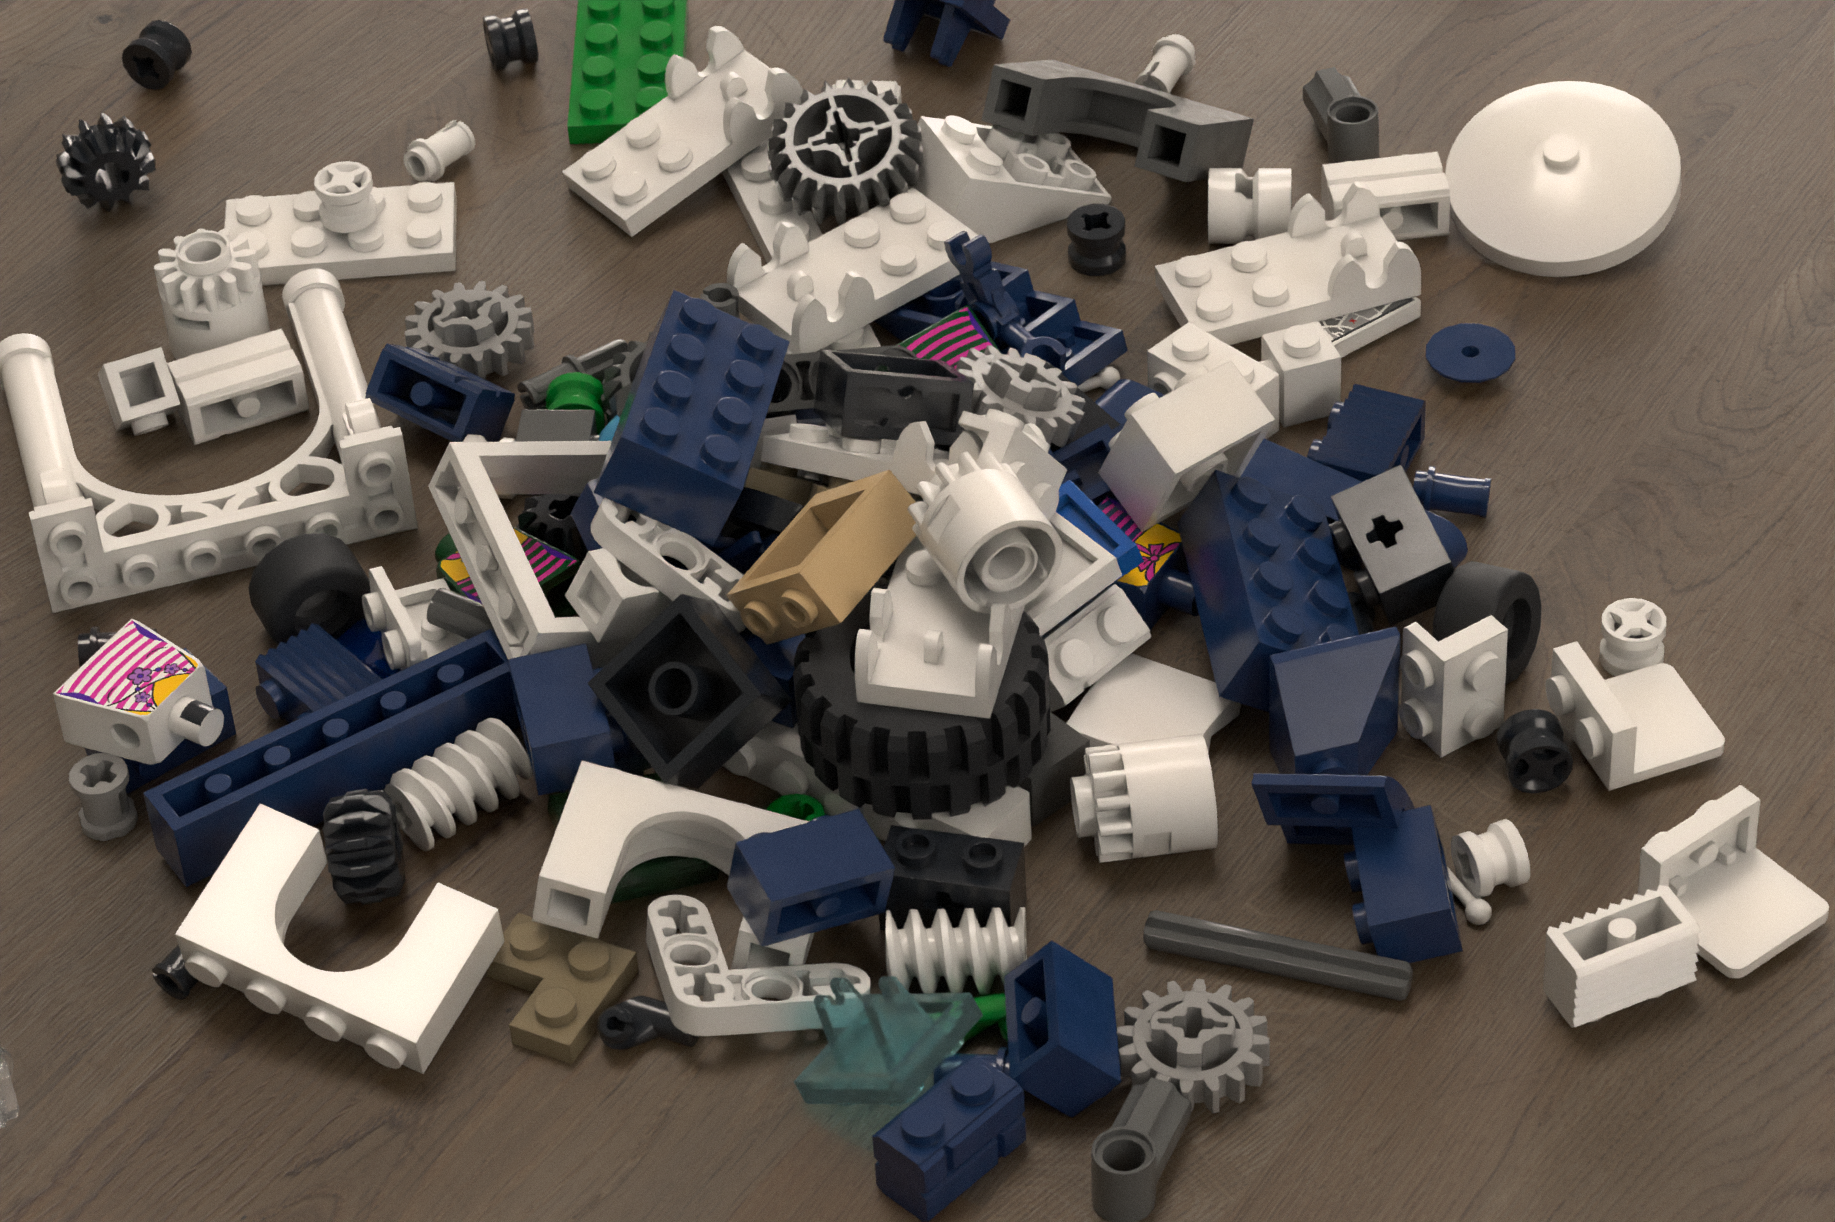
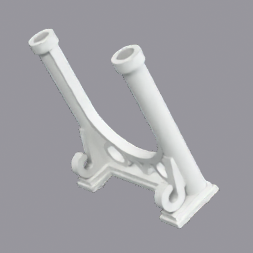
(221, 526)

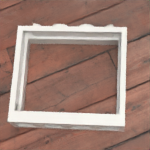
(468, 500)

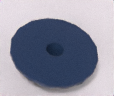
(1470, 352)

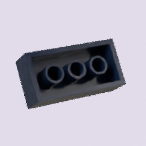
(693, 417)
(1261, 580)

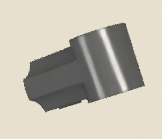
(1343, 116)
(1136, 1151)

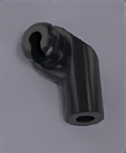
(639, 1022)

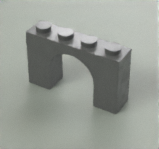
(1171, 132)

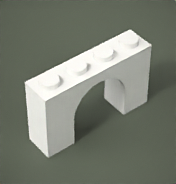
(627, 819)
(391, 1008)

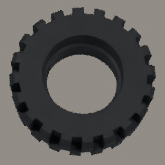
(913, 756)

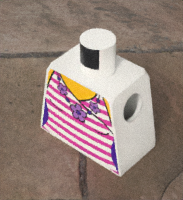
(138, 698)

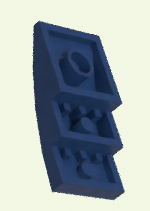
(1042, 314)

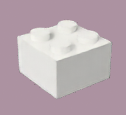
(1181, 439)

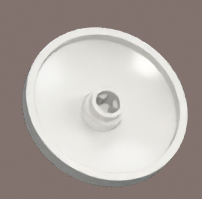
(1563, 178)

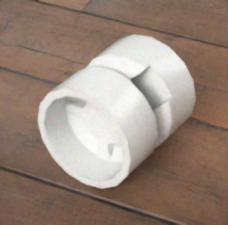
(1248, 204)

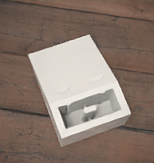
(1001, 177)

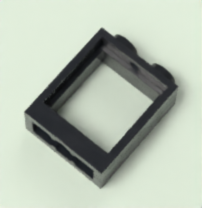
(883, 404)

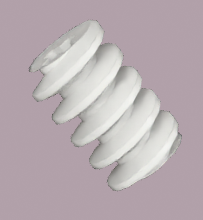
(455, 779)
(954, 951)

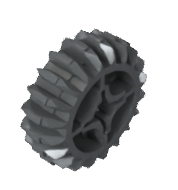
(814, 169)

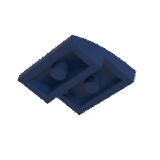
(1327, 806)

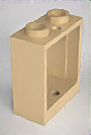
(826, 558)

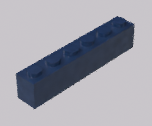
(329, 753)

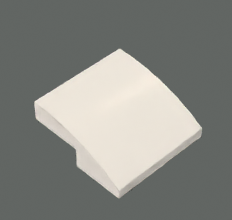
(1148, 703)

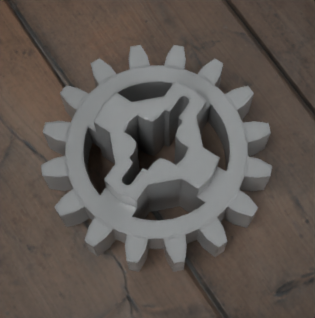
(473, 328)
(1024, 391)
(1195, 1043)

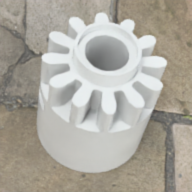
(210, 292)
(986, 533)
(1146, 798)

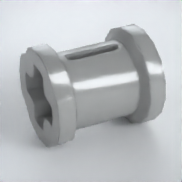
(101, 786)

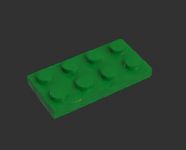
(621, 62)

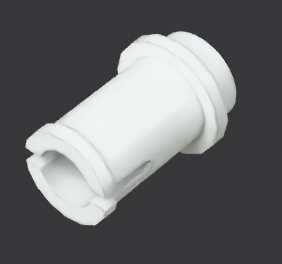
(1170, 60)
(429, 157)

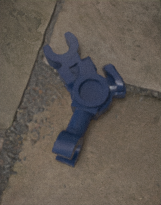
(992, 304)

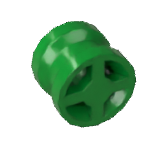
(576, 392)

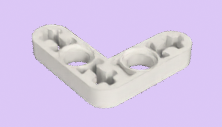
(646, 541)
(731, 996)

